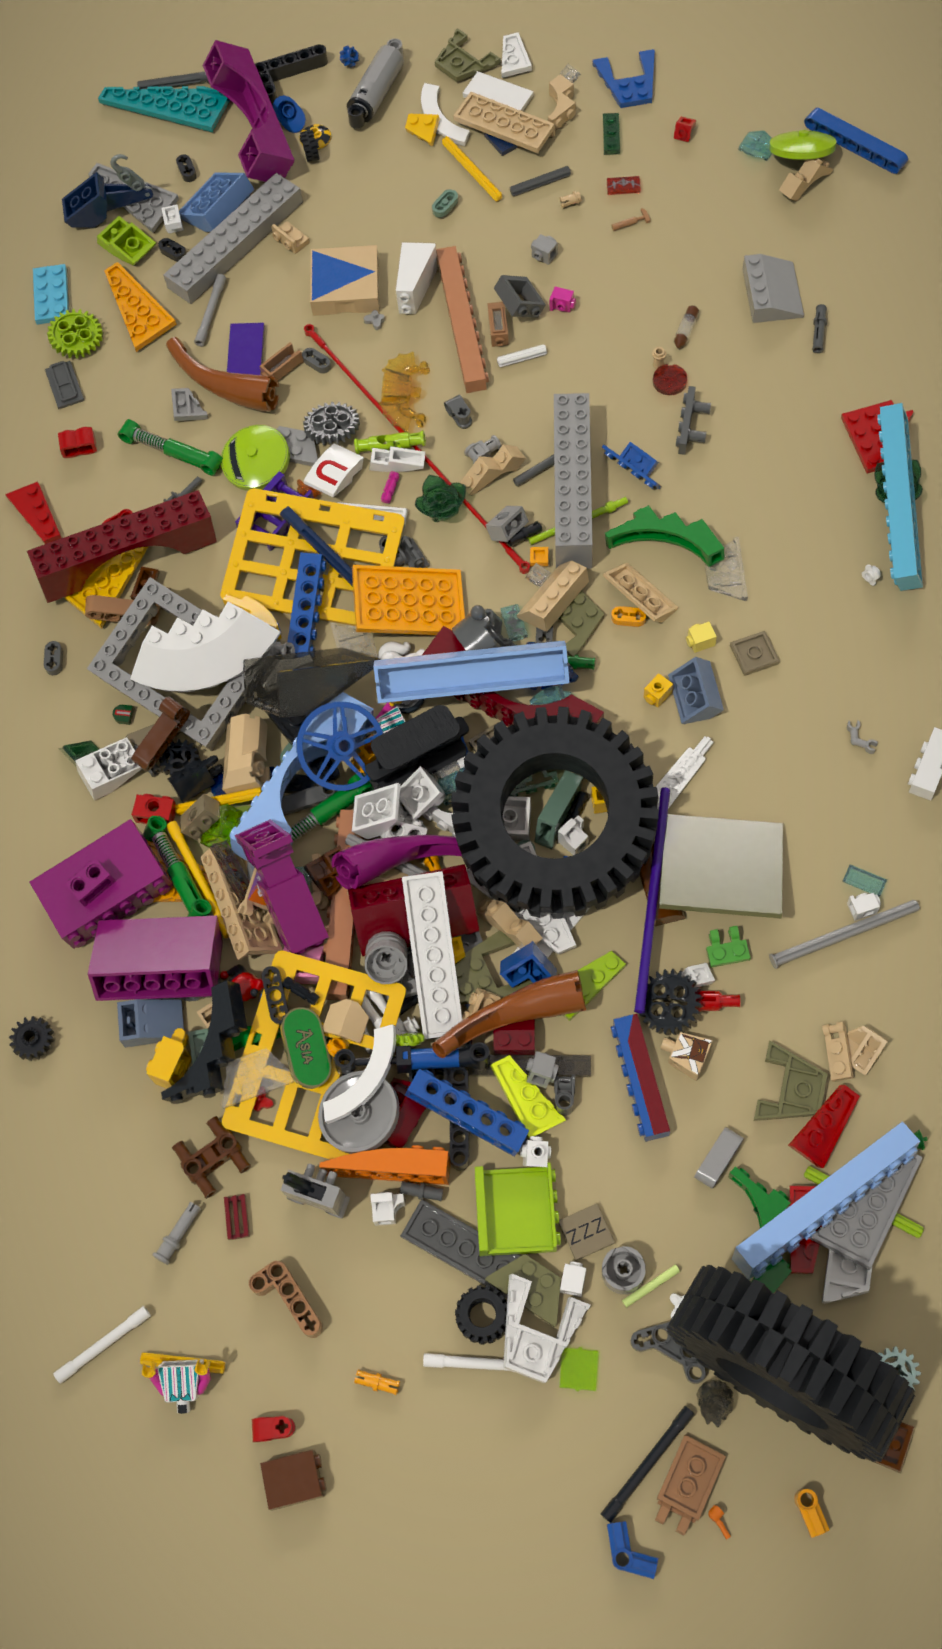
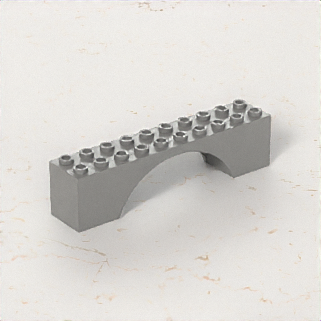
(572, 479)

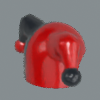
(249, 983)

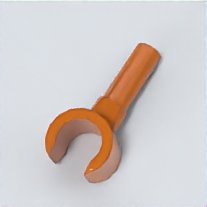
(715, 1514)

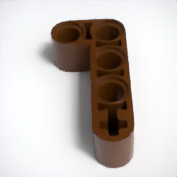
(161, 734)

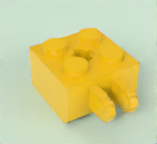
(170, 1060)

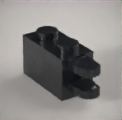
(195, 778)

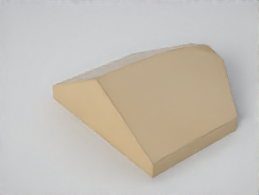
(346, 1020)
(864, 1048)

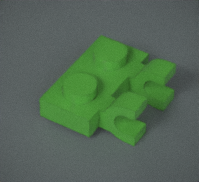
(727, 953)

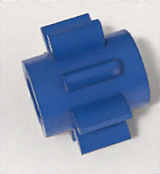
(349, 56)

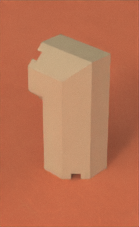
(245, 754)

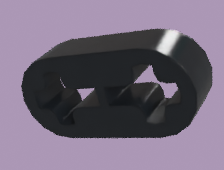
(185, 168)
(174, 248)

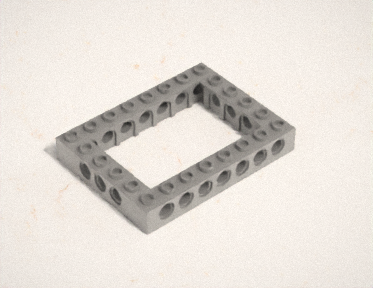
(123, 638)

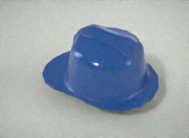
(289, 113)

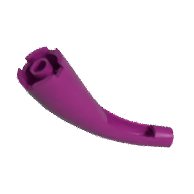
(375, 857)

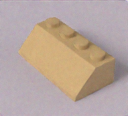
(555, 595)

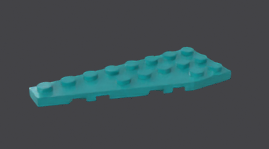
(186, 106)

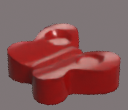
(263, 1102)

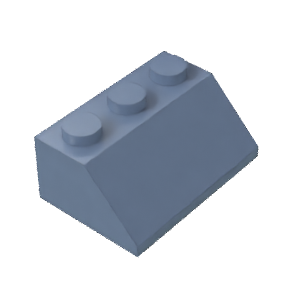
(696, 691)

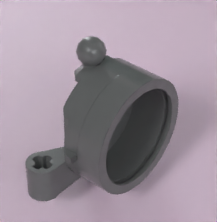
(481, 630)

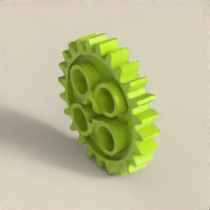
(75, 333)

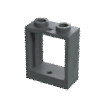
(508, 288)

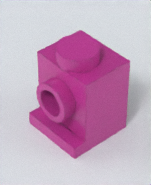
(562, 299)

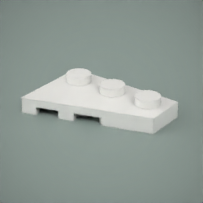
(514, 56)

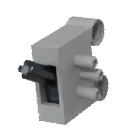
(315, 1192)

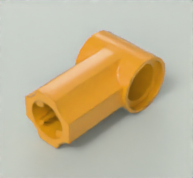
(812, 1514)

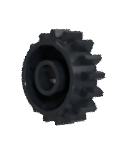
(36, 1047)

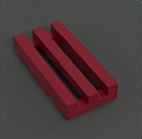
(234, 1199)

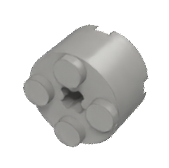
(635, 1266)

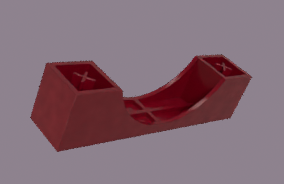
(69, 561)
(496, 705)

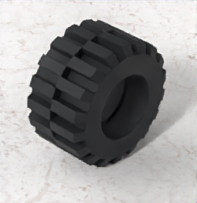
(465, 1305)

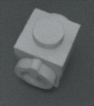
(544, 249)
(541, 1069)

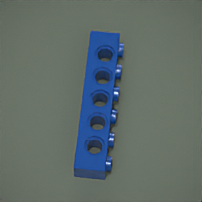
(307, 563)
(491, 1133)

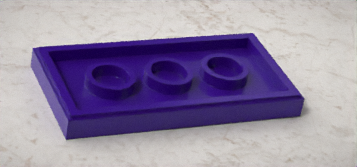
(245, 348)

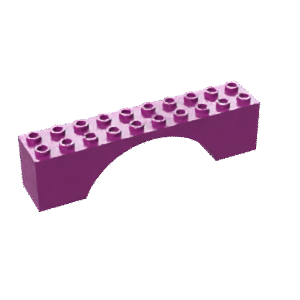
(234, 74)

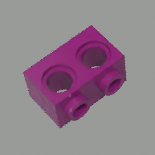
(93, 886)

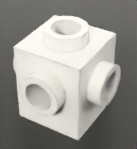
(543, 1152)

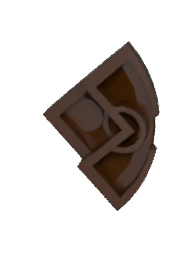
(322, 872)

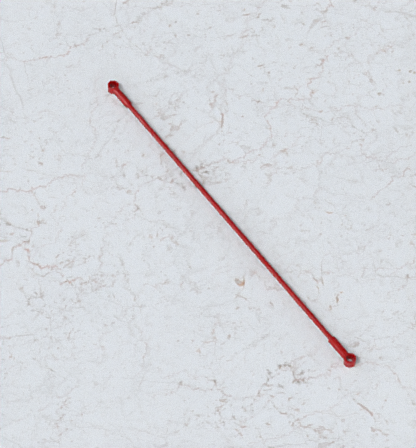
(515, 557)

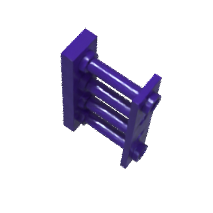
(277, 484)

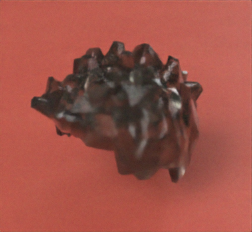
(715, 1401)

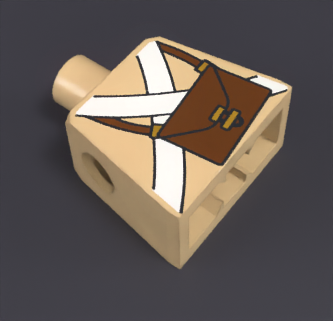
(687, 1053)

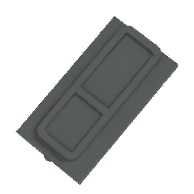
(64, 384)

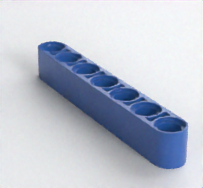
(857, 140)

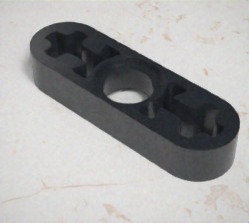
(267, 982)

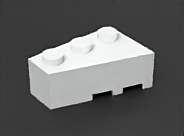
(928, 768)

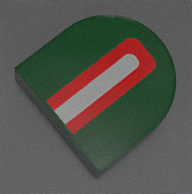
(123, 714)

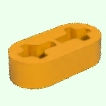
(628, 616)

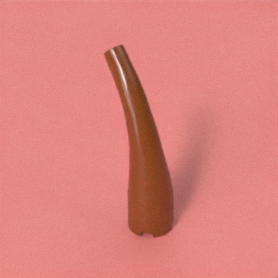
(239, 388)
(542, 999)

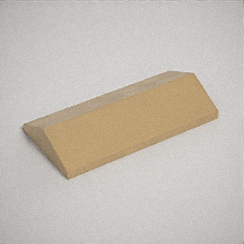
(641, 592)

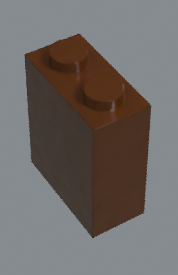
(293, 1480)

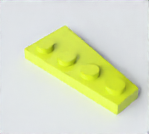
(525, 1098)

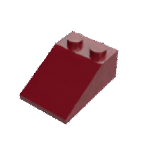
(515, 1039)

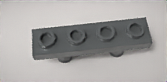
(686, 413)

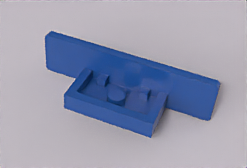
(637, 461)

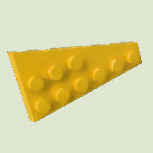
(108, 579)

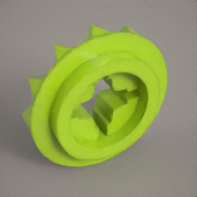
(409, 1039)

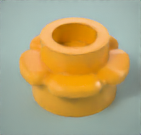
(335, 1045)

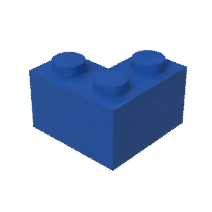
(525, 964)

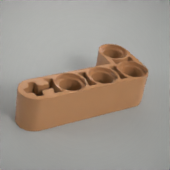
(110, 608)
(292, 1300)

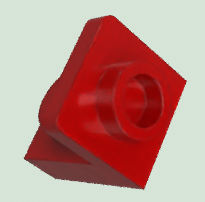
(683, 128)

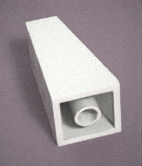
(415, 275)

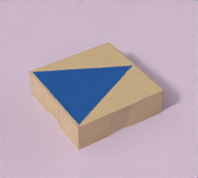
(344, 280)

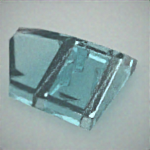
(757, 144)

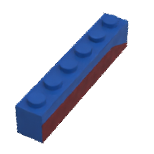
(641, 1078)

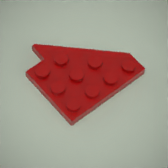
(864, 433)

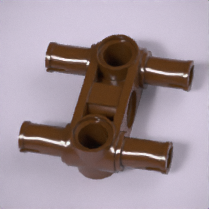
(211, 1157)

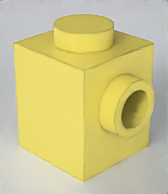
(701, 637)

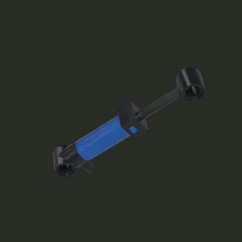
(423, 1058)

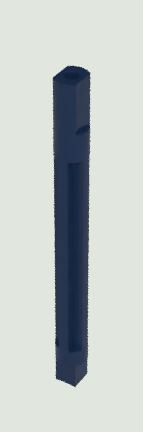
(318, 544)

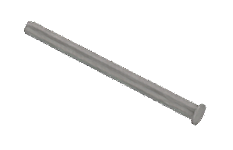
(843, 933)

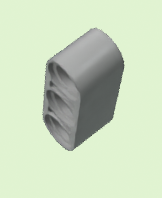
(718, 1157)

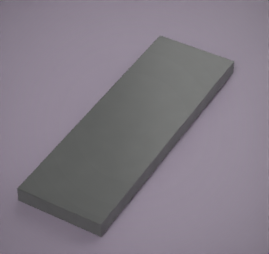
(452, 1243)

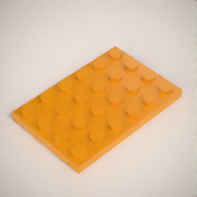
(406, 599)

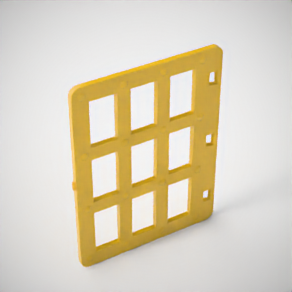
(308, 509)
(288, 963)

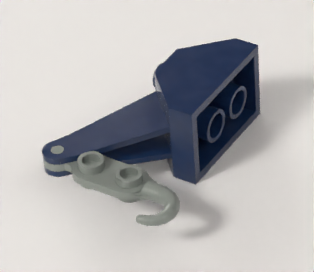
(92, 199)

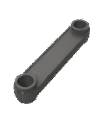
(304, 799)

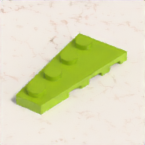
(597, 976)

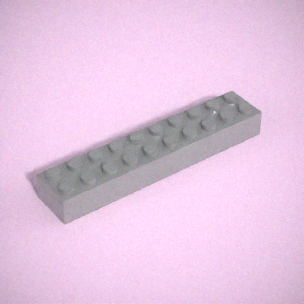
(233, 238)

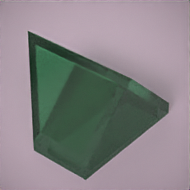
(78, 750)

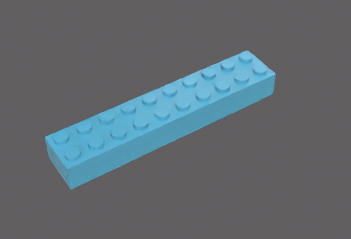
(900, 497)

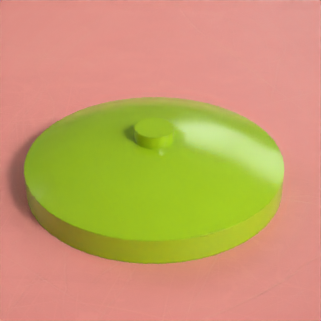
(802, 144)

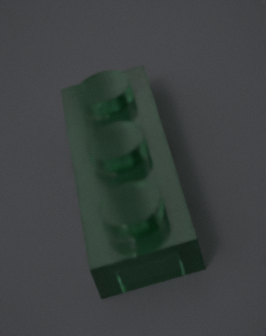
(611, 134)

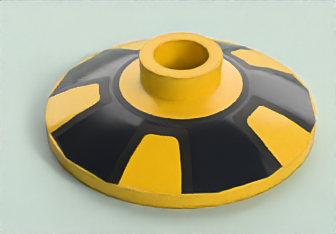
(321, 134)

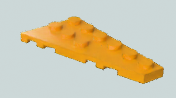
(140, 311)

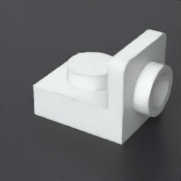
(700, 973)

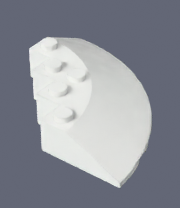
(202, 652)

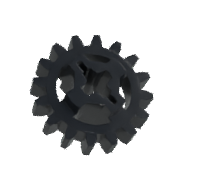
(180, 751)

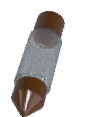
(686, 326)

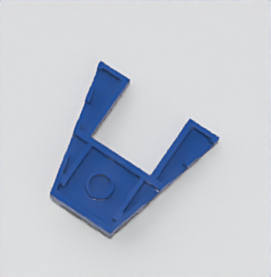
(630, 90)

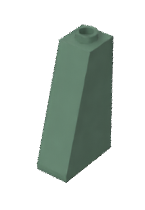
(557, 809)

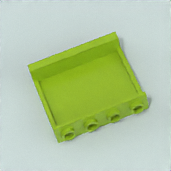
(516, 1211)

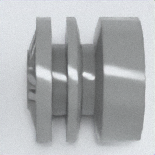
(387, 966)

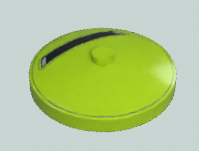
(254, 456)

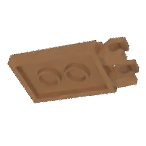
(689, 1482)

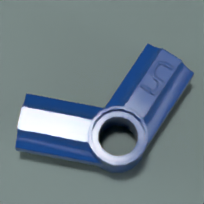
(638, 1563)

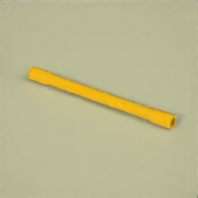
(178, 837)

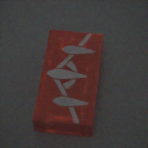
(623, 185)

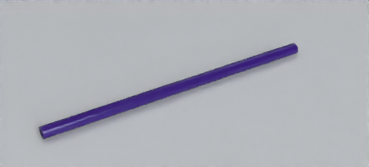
(652, 902)

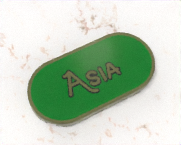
(305, 1048)

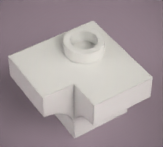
(572, 836)
(385, 1207)

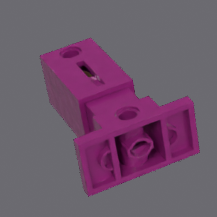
(283, 886)

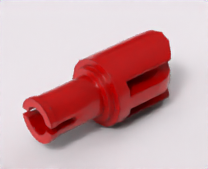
(715, 1001)

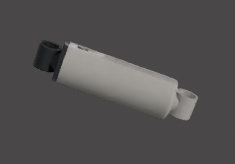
(375, 83)

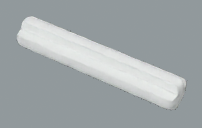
(521, 355)

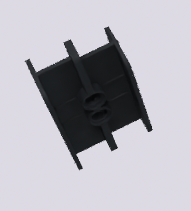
(423, 741)

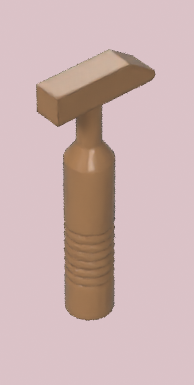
(630, 221)

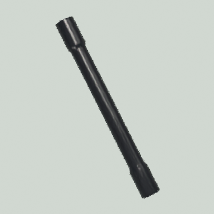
(617, 1502)

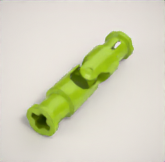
(402, 440)

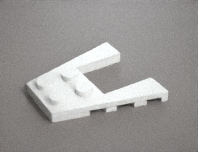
(529, 1350)

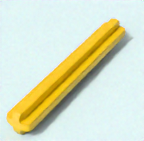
(215, 1365)

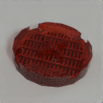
(670, 379)

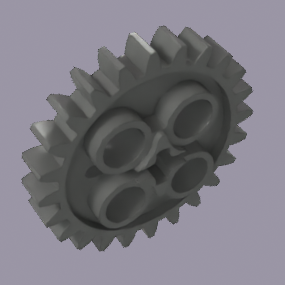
(331, 423)

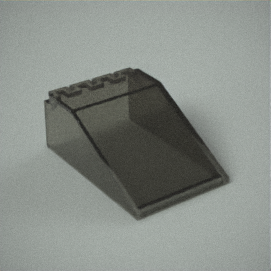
(302, 681)

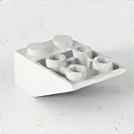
(107, 768)

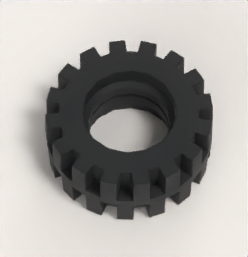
(309, 145)

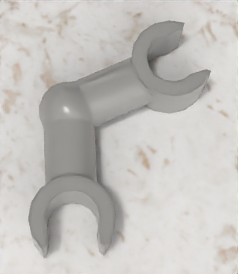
(855, 740)

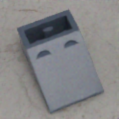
(148, 1020)

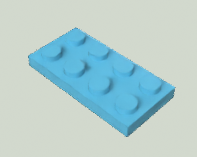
(50, 292)

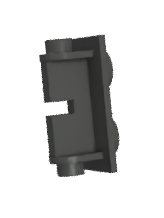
(413, 554)

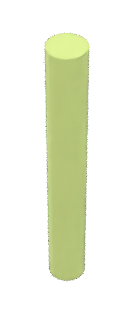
(635, 1296)

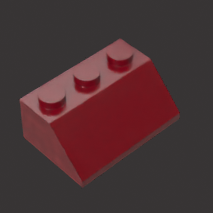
(408, 1115)

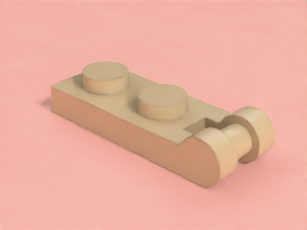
(838, 1052)

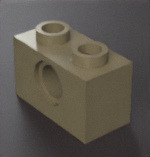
(200, 817)

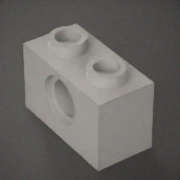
(507, 523)

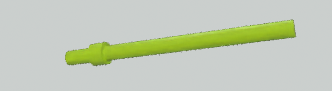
(609, 507)

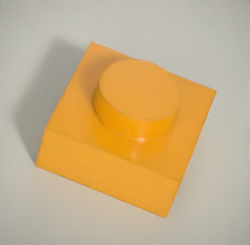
(539, 555)

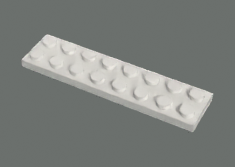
(432, 953)

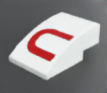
(334, 470)

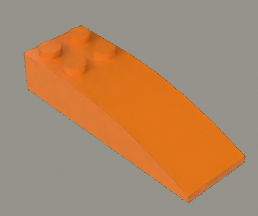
(394, 1164)

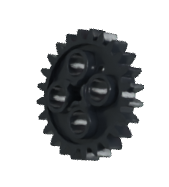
(673, 983)

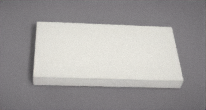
(499, 91)

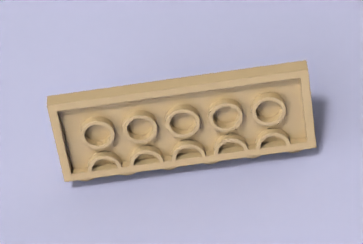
(504, 122)
(247, 933)

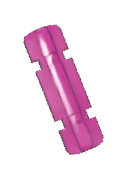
(390, 487)

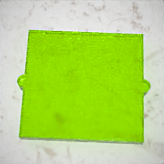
(578, 1369)

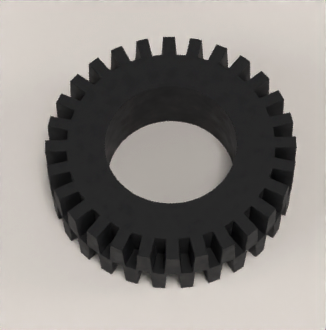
(543, 745)
(792, 1362)

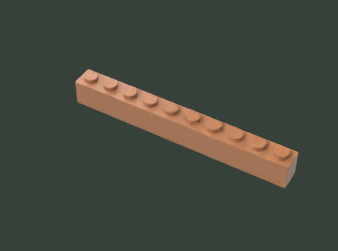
(461, 320)
(341, 924)

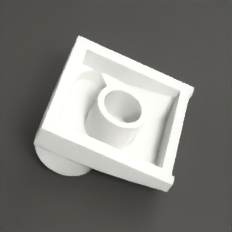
(420, 793)

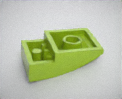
(125, 241)

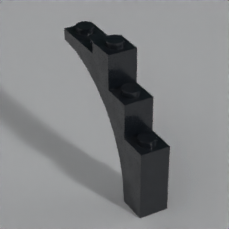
(218, 1050)

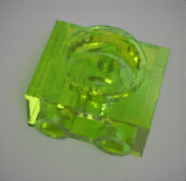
(223, 826)

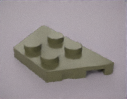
(544, 1289)

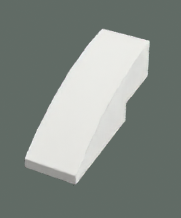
(396, 460)

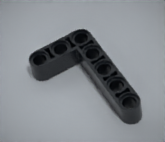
(290, 65)
(455, 1148)

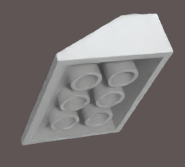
(771, 288)

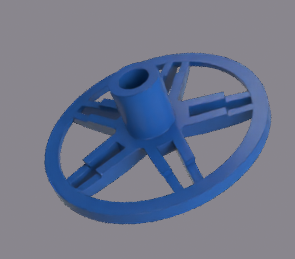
(339, 745)

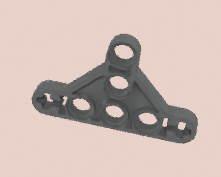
(669, 1349)

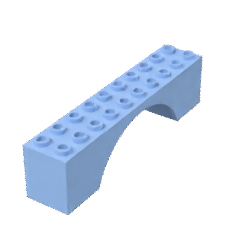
(268, 803)

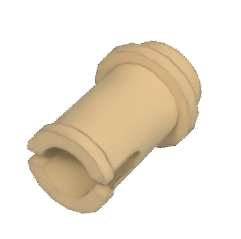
(571, 199)
(658, 355)

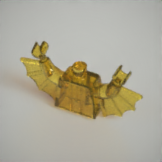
(398, 389)

